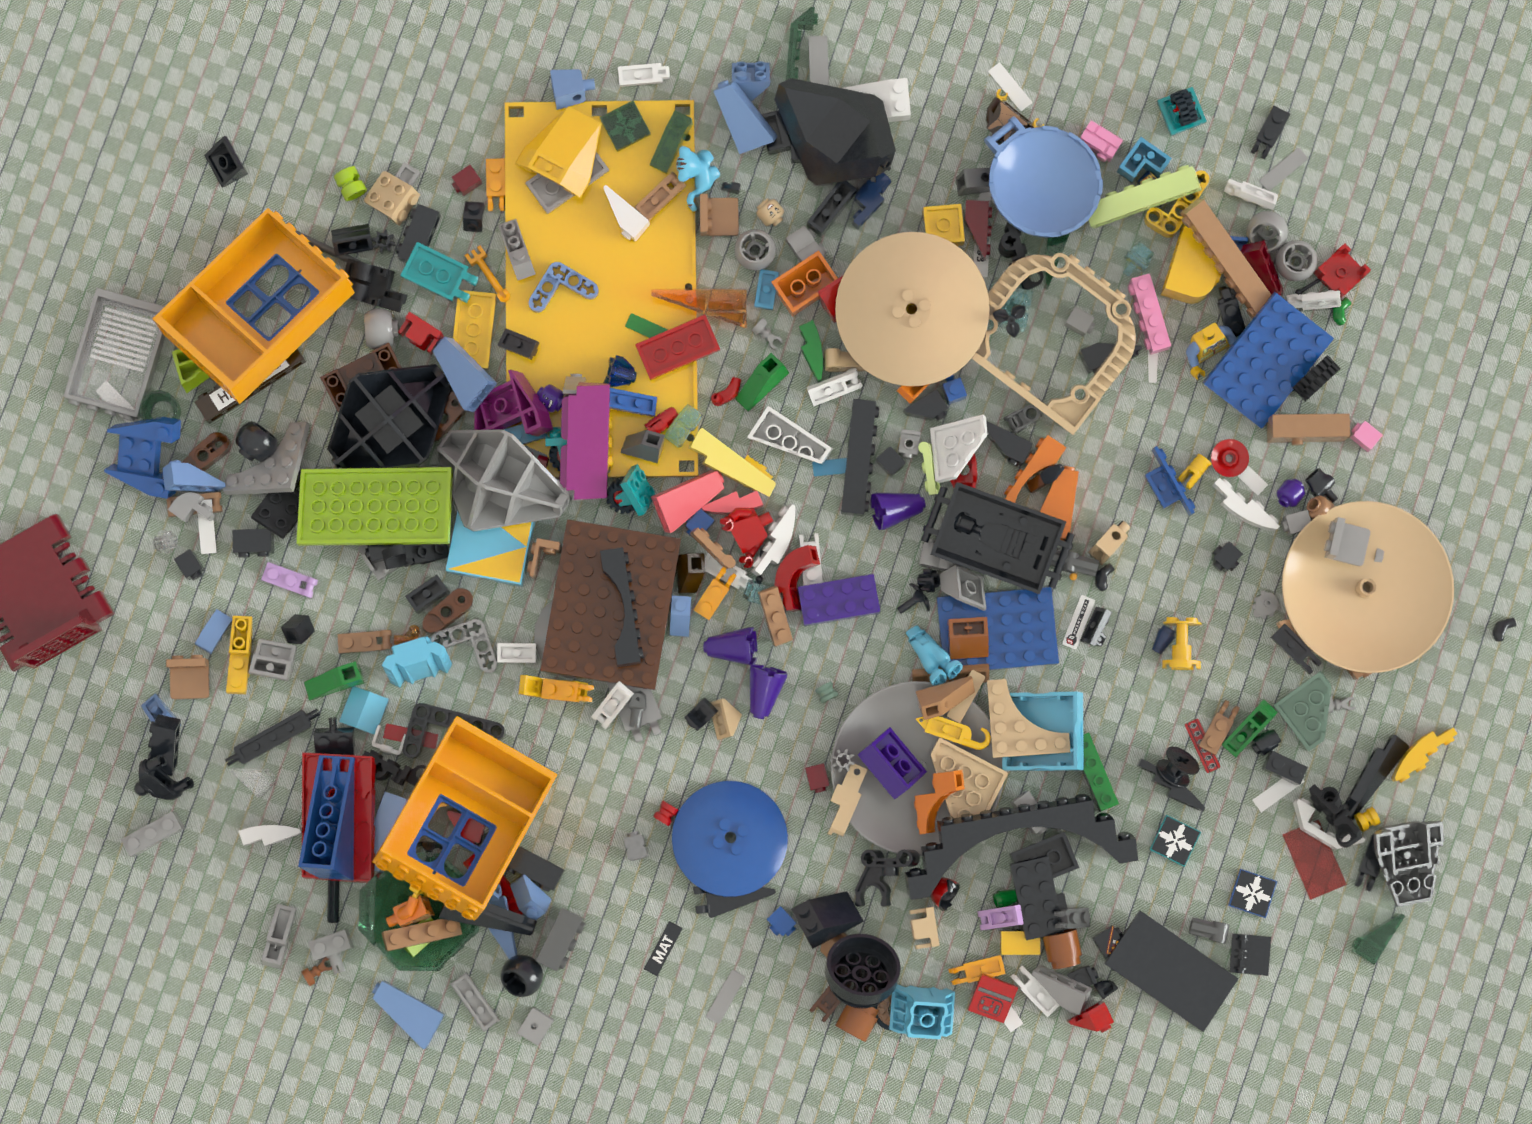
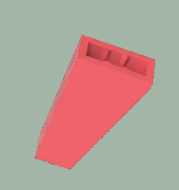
(684, 500)

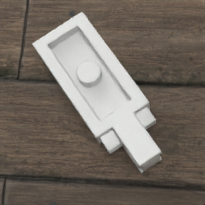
(1252, 193)
(1315, 300)

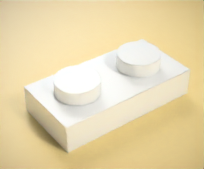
(516, 652)

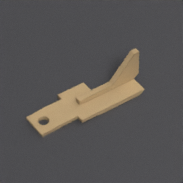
(848, 798)

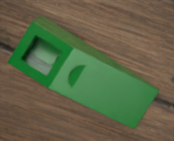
(761, 382)
(334, 681)

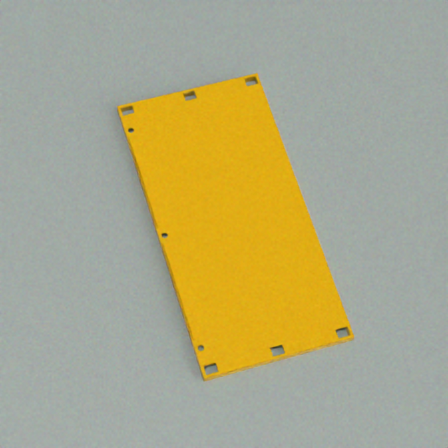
(585, 236)

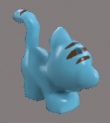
(698, 166)

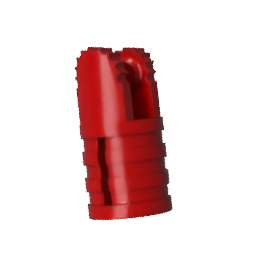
(662, 420)

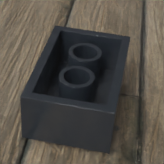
(1056, 848)

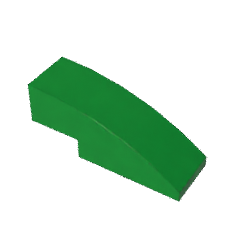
(812, 350)

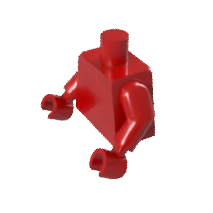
(747, 530)

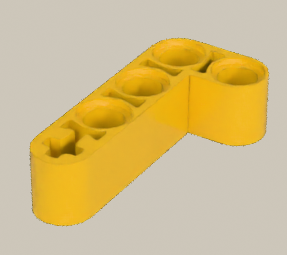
(1172, 218)

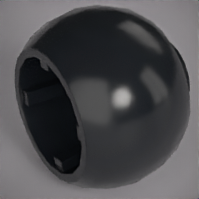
(255, 442)
(521, 975)

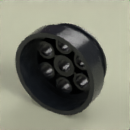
(864, 952)

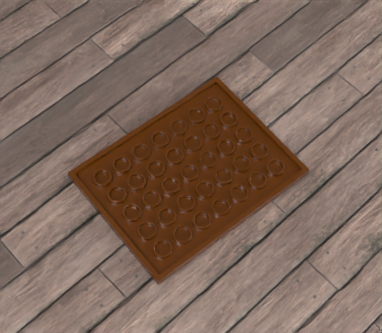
(590, 611)

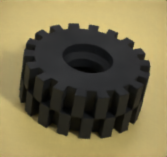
(1316, 378)

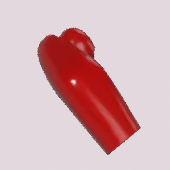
(728, 394)

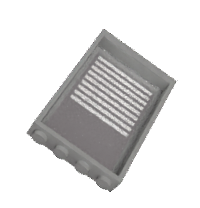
(116, 355)

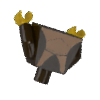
(1000, 112)

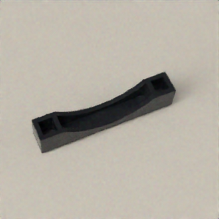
(614, 567)

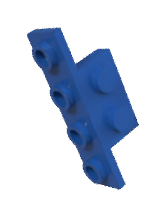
(1165, 485)

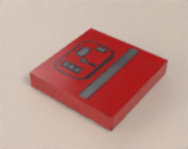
(992, 998)

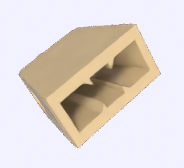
(1109, 542)

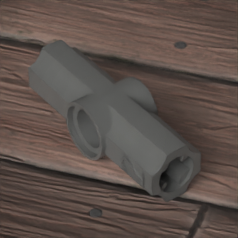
(1077, 563)

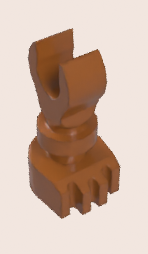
(309, 975)

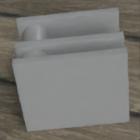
(535, 1026)

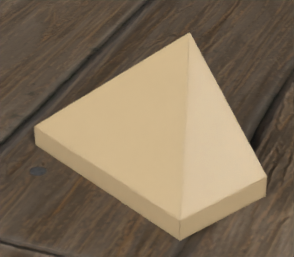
(725, 719)

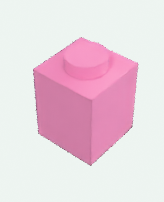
(1365, 435)

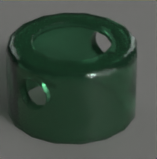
(155, 397)

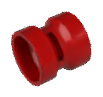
(665, 813)

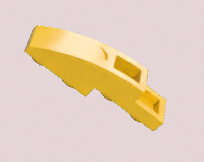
(240, 655)
(1415, 756)

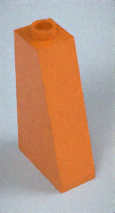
(1061, 498)

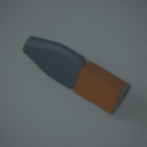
(1045, 478)

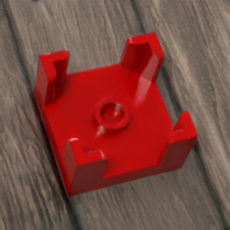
(1341, 271)

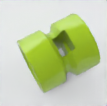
(351, 185)

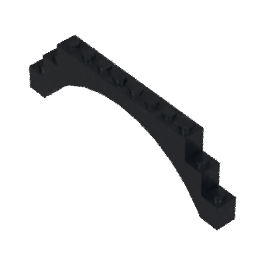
(963, 833)

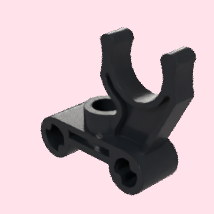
(880, 867)

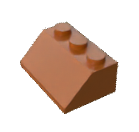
(801, 284)

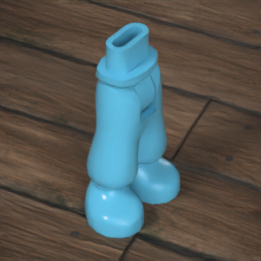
(933, 656)

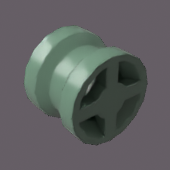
(826, 692)

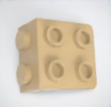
(392, 197)

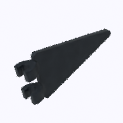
(718, 905)

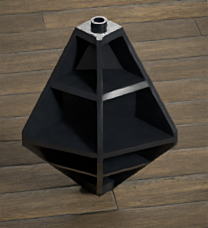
(836, 131)
(389, 418)

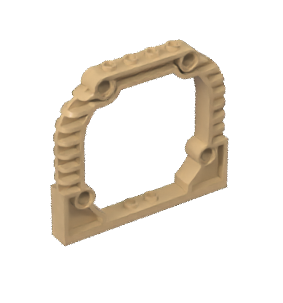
(1066, 410)

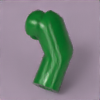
(1339, 313)

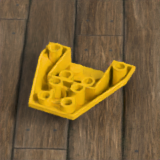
(564, 151)

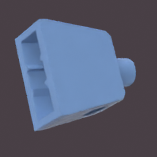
(569, 87)

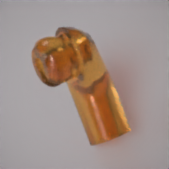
(412, 634)

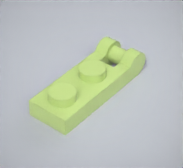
(928, 467)

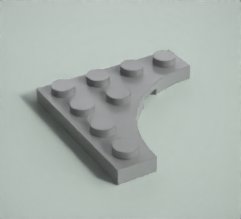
(276, 472)

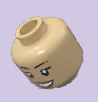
(770, 212)

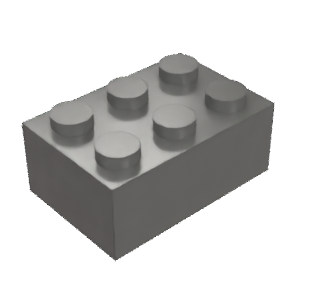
(561, 940)

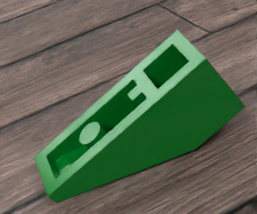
(1249, 728)

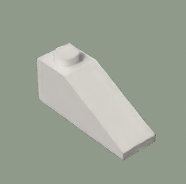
(629, 219)

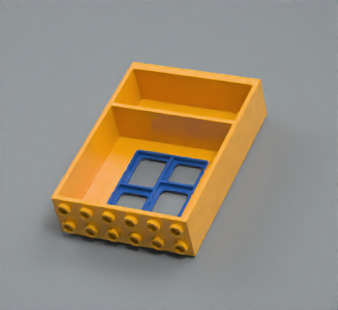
(222, 339)
(484, 784)

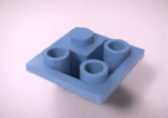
(751, 77)

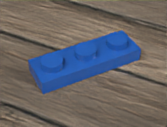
(632, 402)

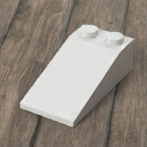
(893, 94)

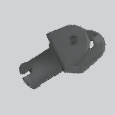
(637, 707)

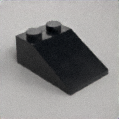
(826, 917)

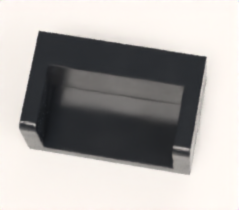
(782, 141)

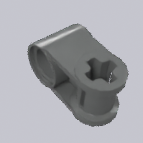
(1021, 419)

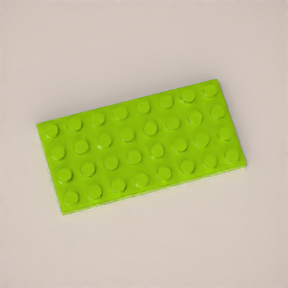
(375, 506)

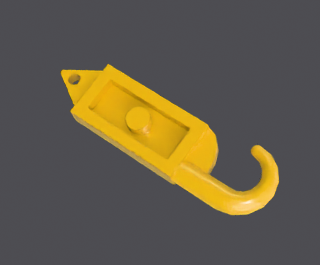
(953, 732)

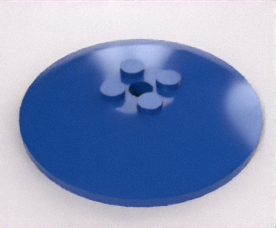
(723, 866)

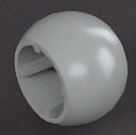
(1271, 219)
(755, 262)
(1291, 272)
(379, 328)

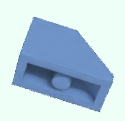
(680, 616)
(156, 706)
(530, 898)

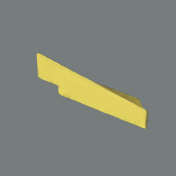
(730, 464)

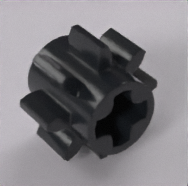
(380, 245)
(928, 580)

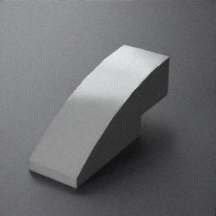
(278, 936)

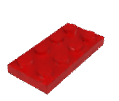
(677, 347)

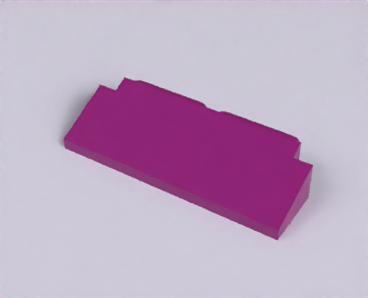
(587, 436)

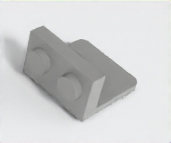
(1346, 542)

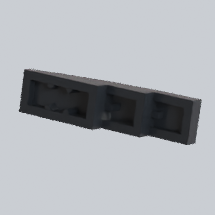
(1177, 793)

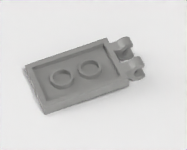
(650, 715)

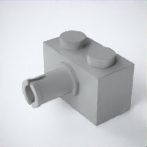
(331, 947)

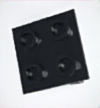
(1250, 954)

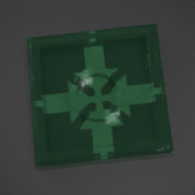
(625, 126)

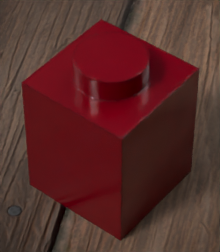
(466, 180)
(817, 778)

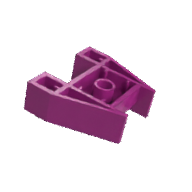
(511, 404)

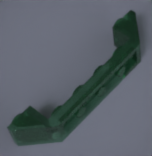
(803, 22)

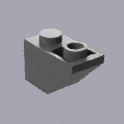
(644, 445)

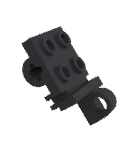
(1017, 251)
(373, 285)
(279, 511)
(413, 554)
(391, 767)
(1336, 814)

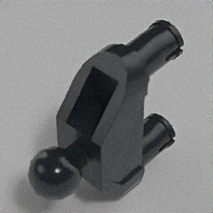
(157, 783)

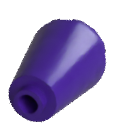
(895, 508)
(733, 646)
(764, 689)

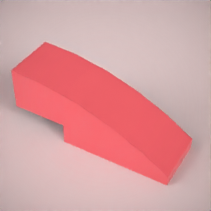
(728, 503)

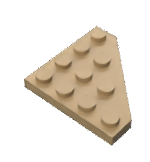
(980, 778)

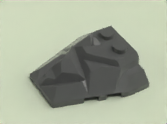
(1409, 859)

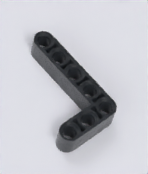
(430, 717)

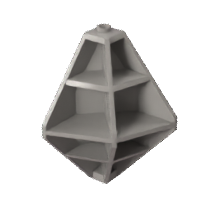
(499, 480)

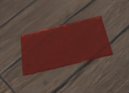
(1314, 863)

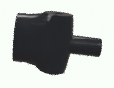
(1321, 484)

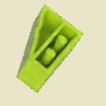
(188, 372)

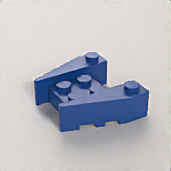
(141, 451)

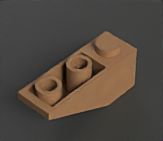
(941, 698)

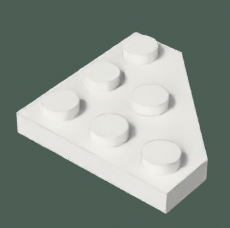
(955, 445)

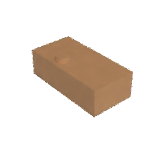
(1308, 428)

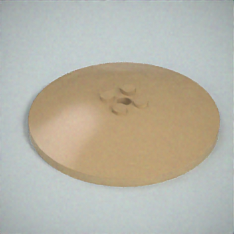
(948, 318)

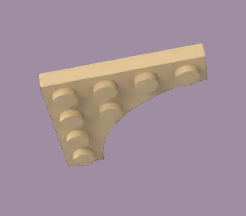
(1013, 733)

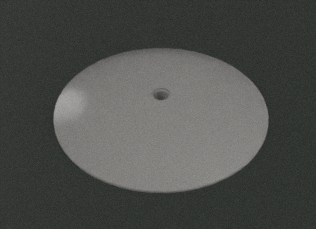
(877, 815)

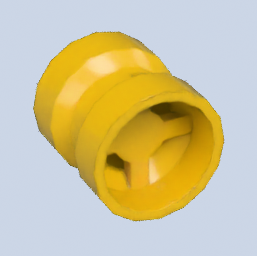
(1367, 819)

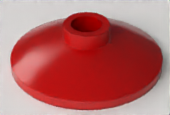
(1239, 456)

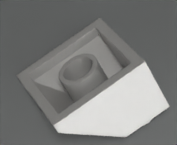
(964, 586)

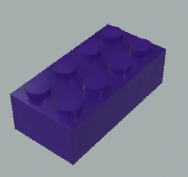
(839, 600)

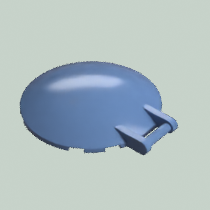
(1043, 179)

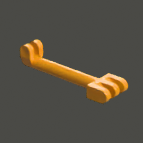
(502, 294)

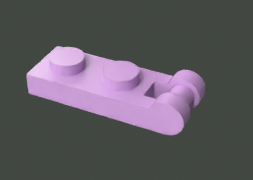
(288, 579)
(1000, 917)

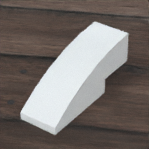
(268, 834)

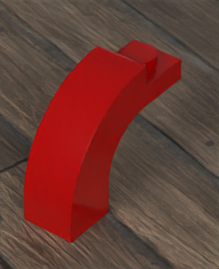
(789, 572)

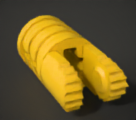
(1196, 468)

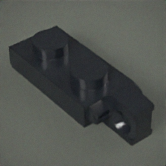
(1230, 311)

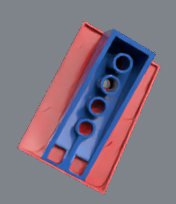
(338, 817)

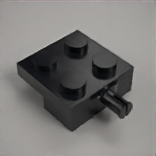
(334, 739)

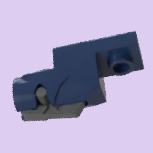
(869, 197)

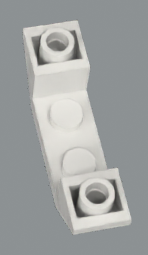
(1304, 812)

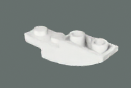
(1251, 513)
(780, 534)

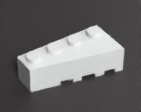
(785, 435)

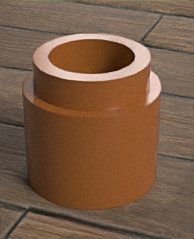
(1063, 949)
(858, 1021)

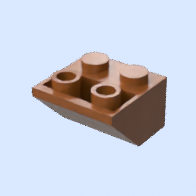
(968, 638)

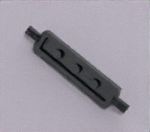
(272, 737)

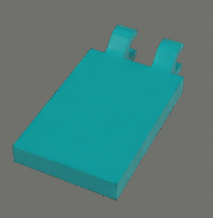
(437, 273)

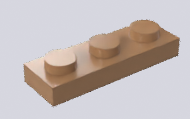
(775, 616)

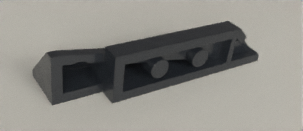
(1374, 773)

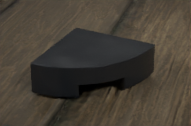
(732, 188)
(1105, 988)

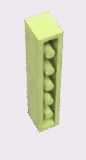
(1145, 196)

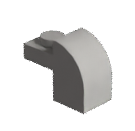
(187, 504)

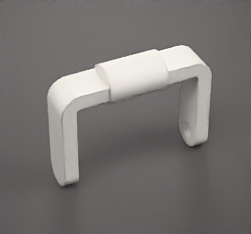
(385, 748)

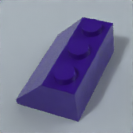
(892, 763)

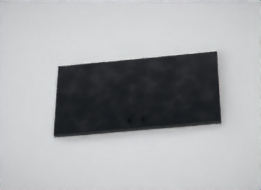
(1171, 971)

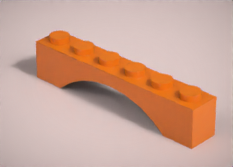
(1047, 455)

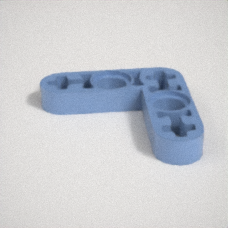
(556, 281)

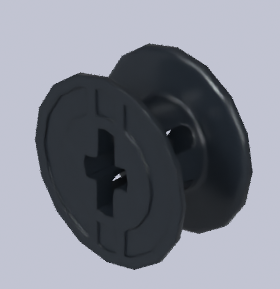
(1177, 766)

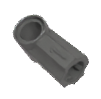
(1213, 930)

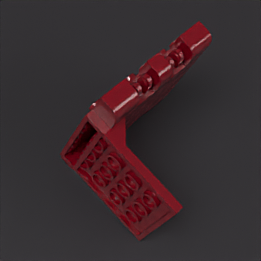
(41, 597)

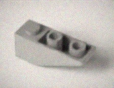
(516, 249)

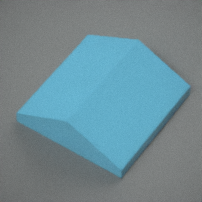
(364, 710)

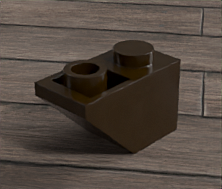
(690, 572)

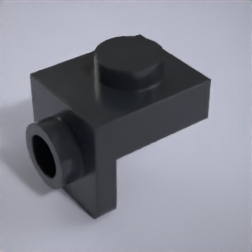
(473, 216)
(700, 714)

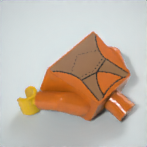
(411, 911)

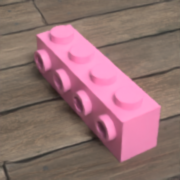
(1149, 313)

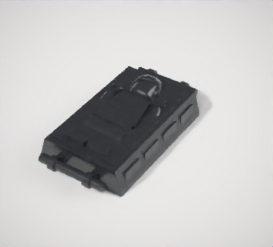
(998, 537)

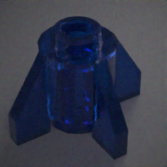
(620, 372)

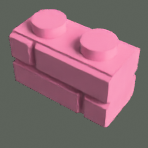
(1101, 141)

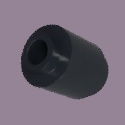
(1266, 742)

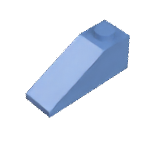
(187, 477)

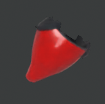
(945, 893)

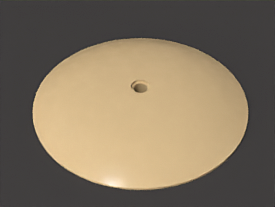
(1406, 598)

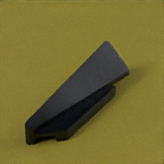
(494, 918)

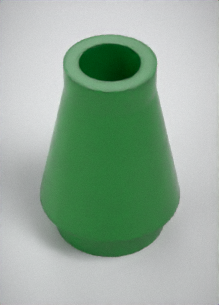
(1004, 898)

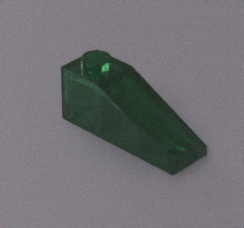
(671, 141)
(1373, 942)

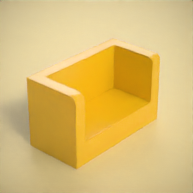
(1015, 944)

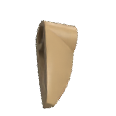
(839, 361)

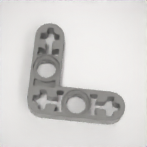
(475, 639)

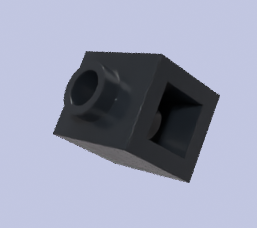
(1226, 557)

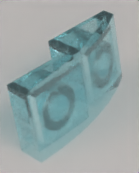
(683, 425)

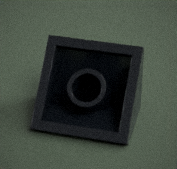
(225, 162)

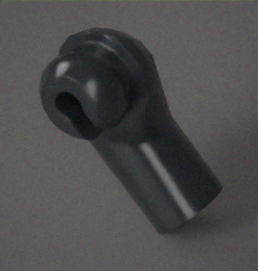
(1101, 577)
(1501, 627)

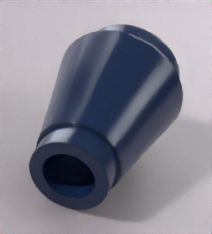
(1163, 639)

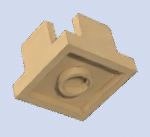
(925, 927)

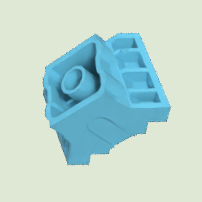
(416, 661)
(922, 1012)

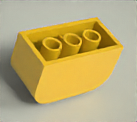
(1190, 271)

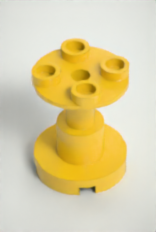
(1181, 651)

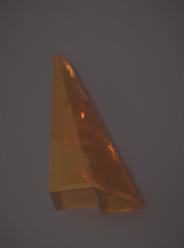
(718, 303)

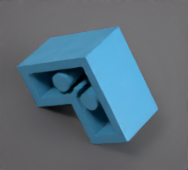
(1143, 156)

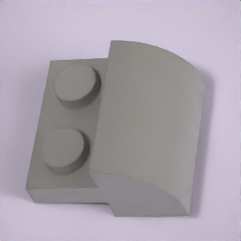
(273, 660)

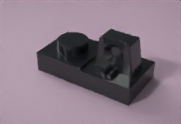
(518, 344)
(1093, 632)

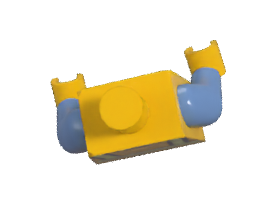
(1207, 344)

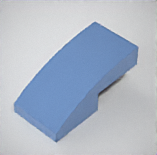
(213, 631)

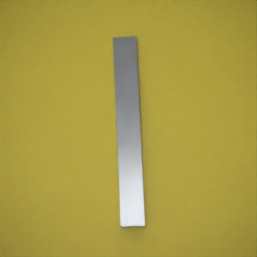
(818, 63)

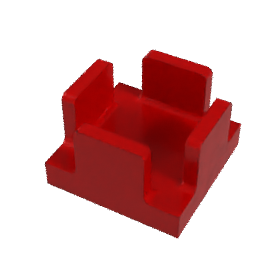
(420, 333)

